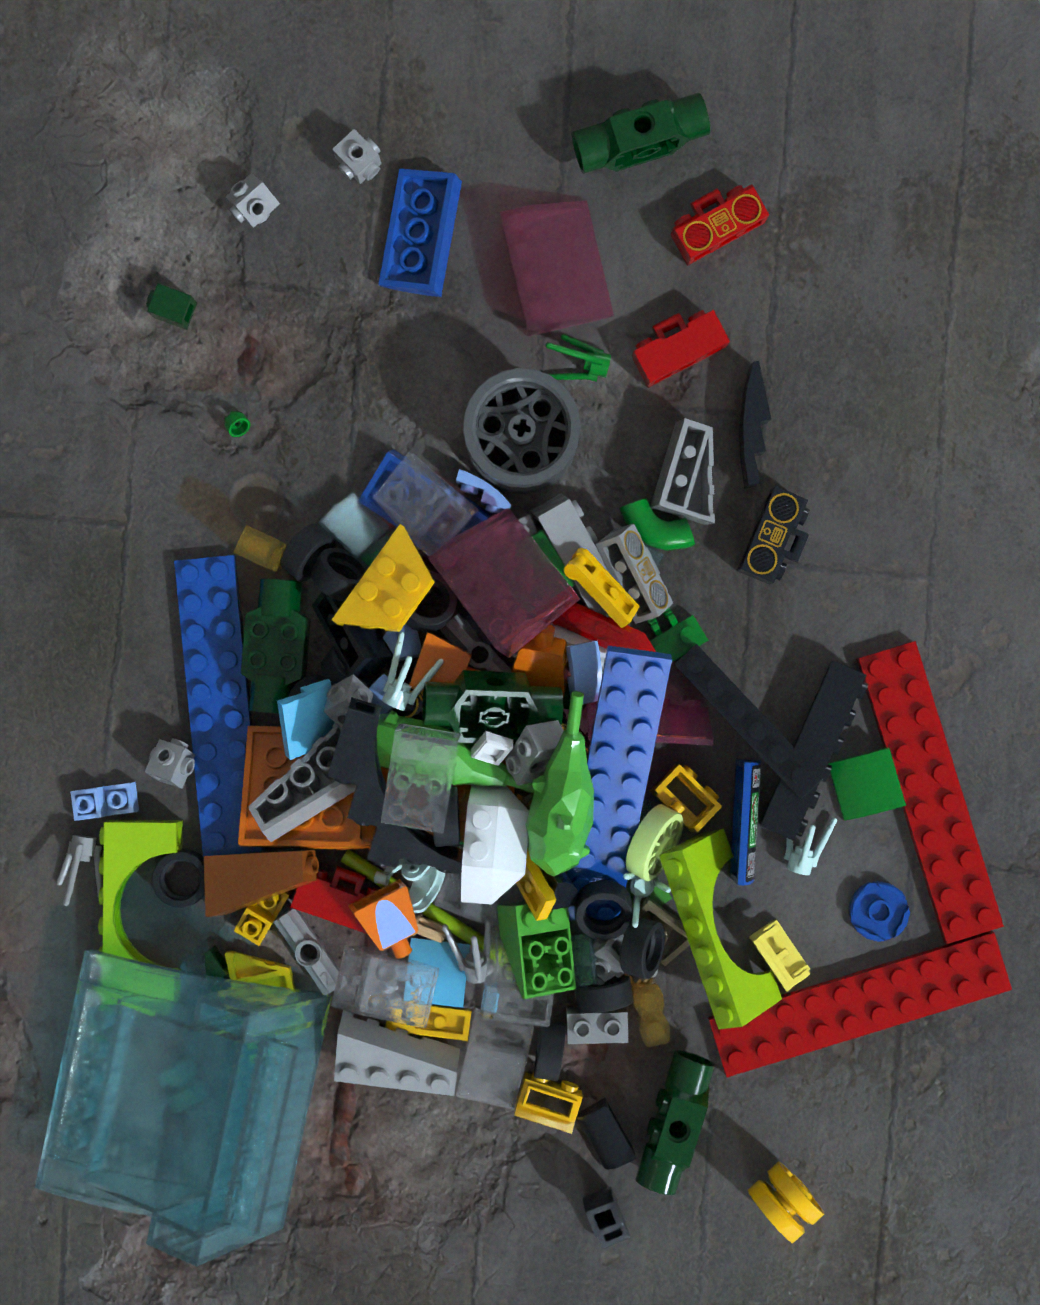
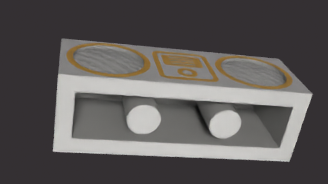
(635, 571)

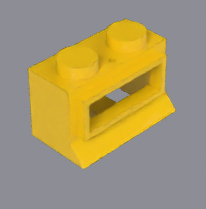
(688, 779)
(566, 1091)

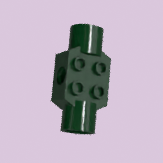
(641, 134)
(275, 644)
(490, 703)
(673, 1144)

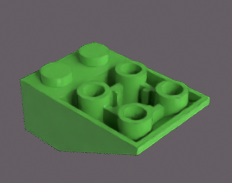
(537, 949)

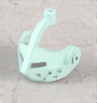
(424, 886)

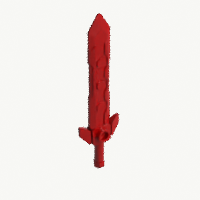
(602, 628)

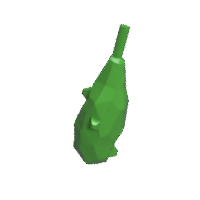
(467, 771)
(562, 801)

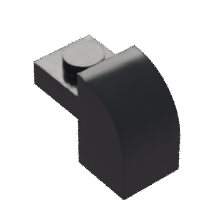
(605, 1217)

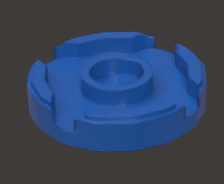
(878, 911)

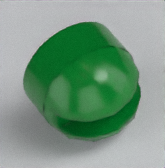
(236, 430)

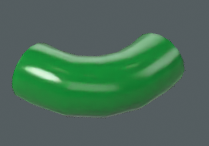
(656, 531)

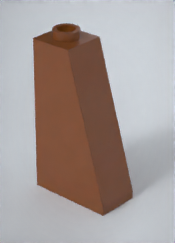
(250, 878)

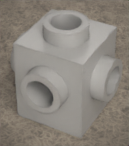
(357, 157)
(251, 201)
(340, 696)
(171, 762)
(608, 957)

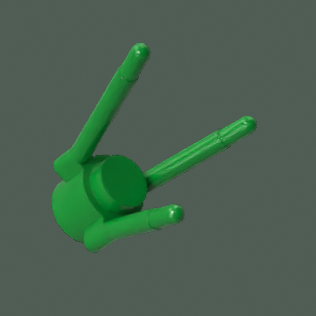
(595, 360)

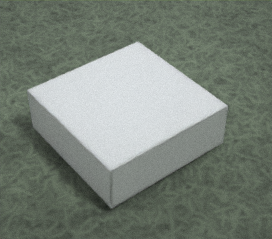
(492, 748)

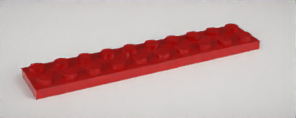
(932, 793)
(865, 1003)

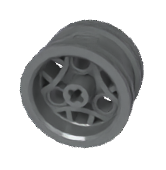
(514, 417)

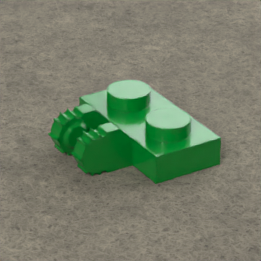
(679, 638)

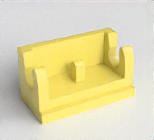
(780, 954)

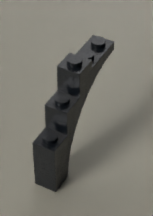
(358, 763)

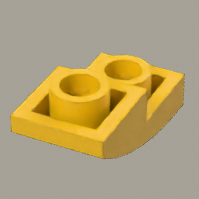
(259, 918)

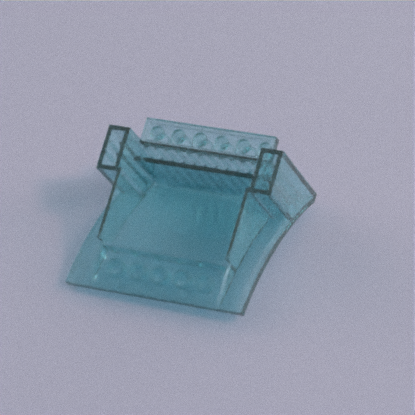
(183, 1101)

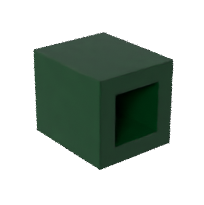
(171, 306)

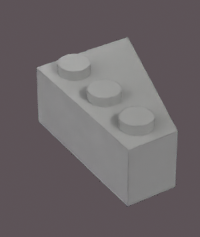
(686, 474)

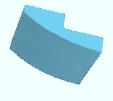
(304, 718)
(450, 980)

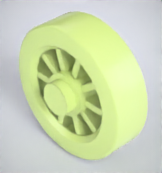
(655, 835)

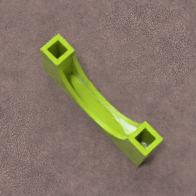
(125, 849)
(691, 874)

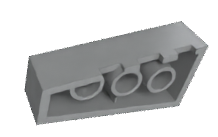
(567, 534)
(301, 791)
(393, 1058)

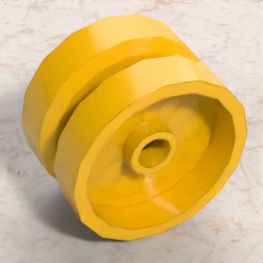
(784, 1203)

